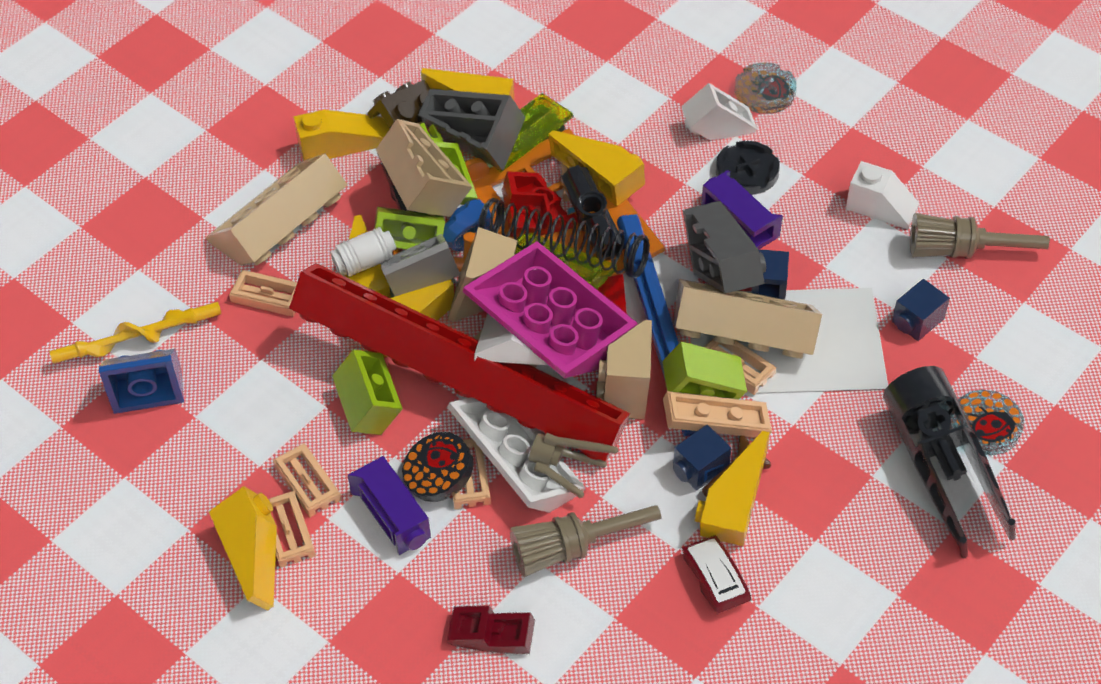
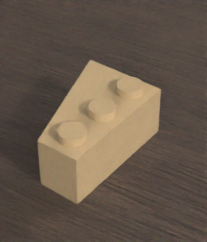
(421, 170)

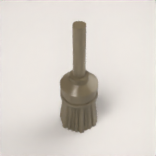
(962, 237)
(568, 537)

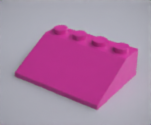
(551, 310)

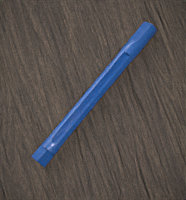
(651, 296)

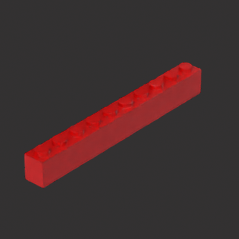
(448, 358)

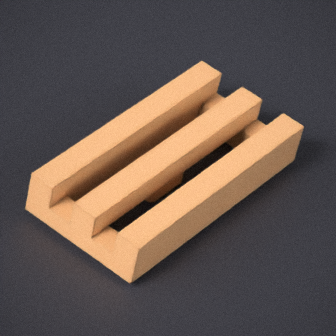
(263, 297)
(752, 378)
(471, 496)
(320, 501)
(295, 553)

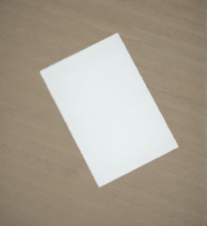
(846, 348)

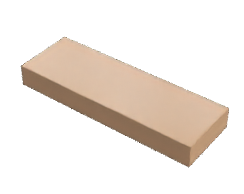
(721, 414)

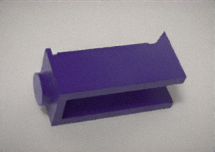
(749, 213)
(391, 504)

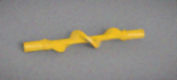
(128, 331)

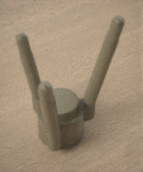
(549, 449)

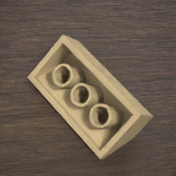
(278, 211)
(746, 318)

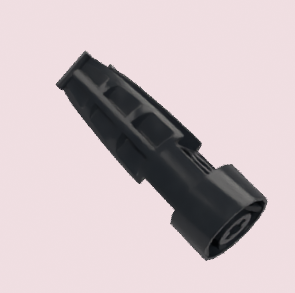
(927, 401)

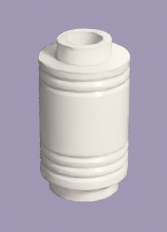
(363, 252)

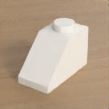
(717, 115)
(881, 196)

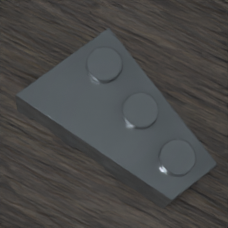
(478, 122)
(721, 249)

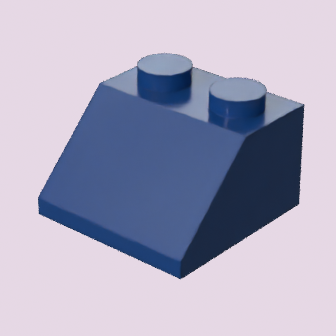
(142, 380)

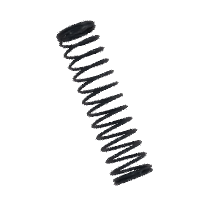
(500, 219)

